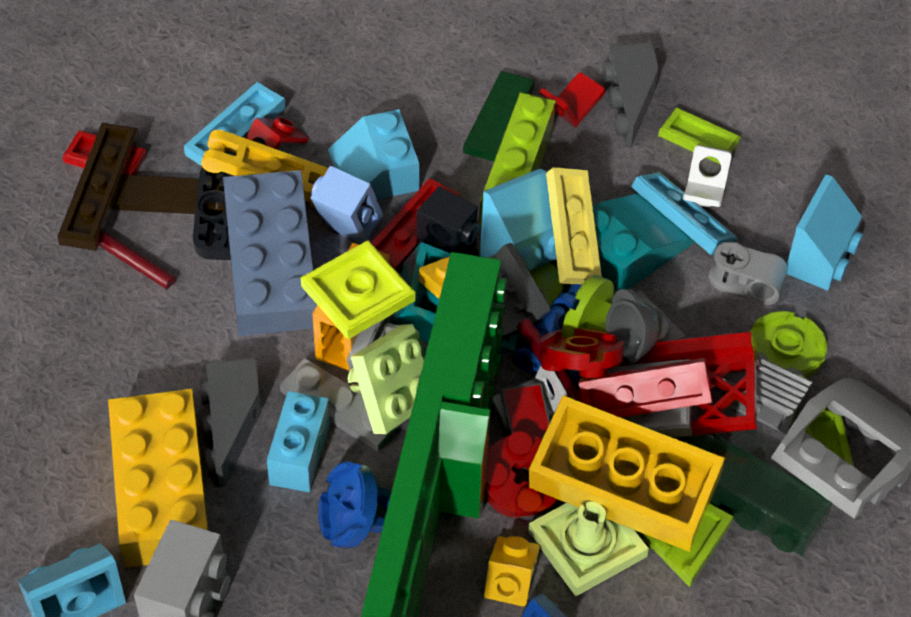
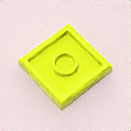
(357, 289)

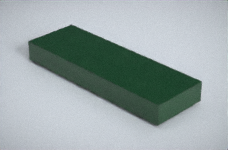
(495, 115)

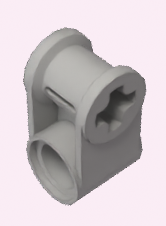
(750, 274)

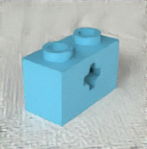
(298, 441)

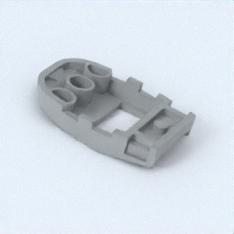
(827, 472)

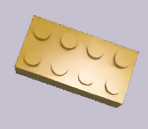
(155, 469)
(628, 469)

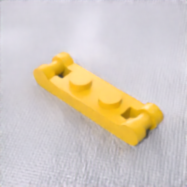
(256, 159)

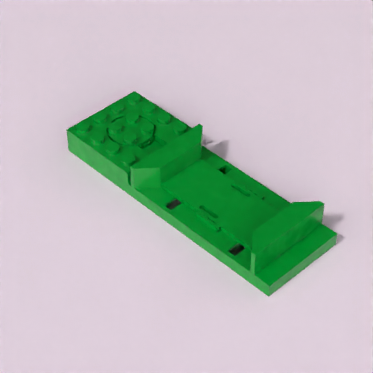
(446, 434)

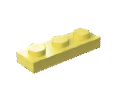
(573, 225)

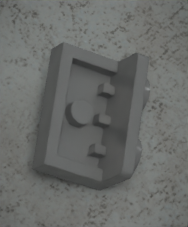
(522, 295)

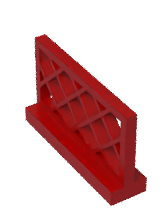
(722, 355)

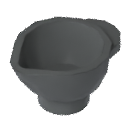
(635, 324)

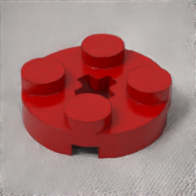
(586, 351)
(501, 490)

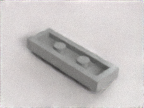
(345, 406)

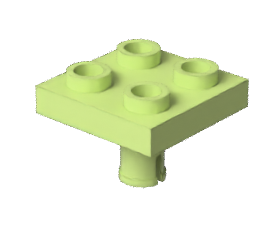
(388, 377)
(586, 544)

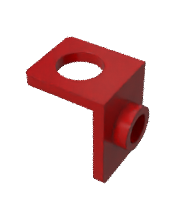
(576, 98)
(276, 131)

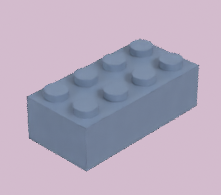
(269, 252)

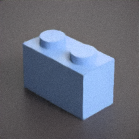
(346, 205)

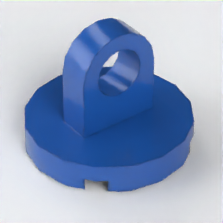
(350, 505)

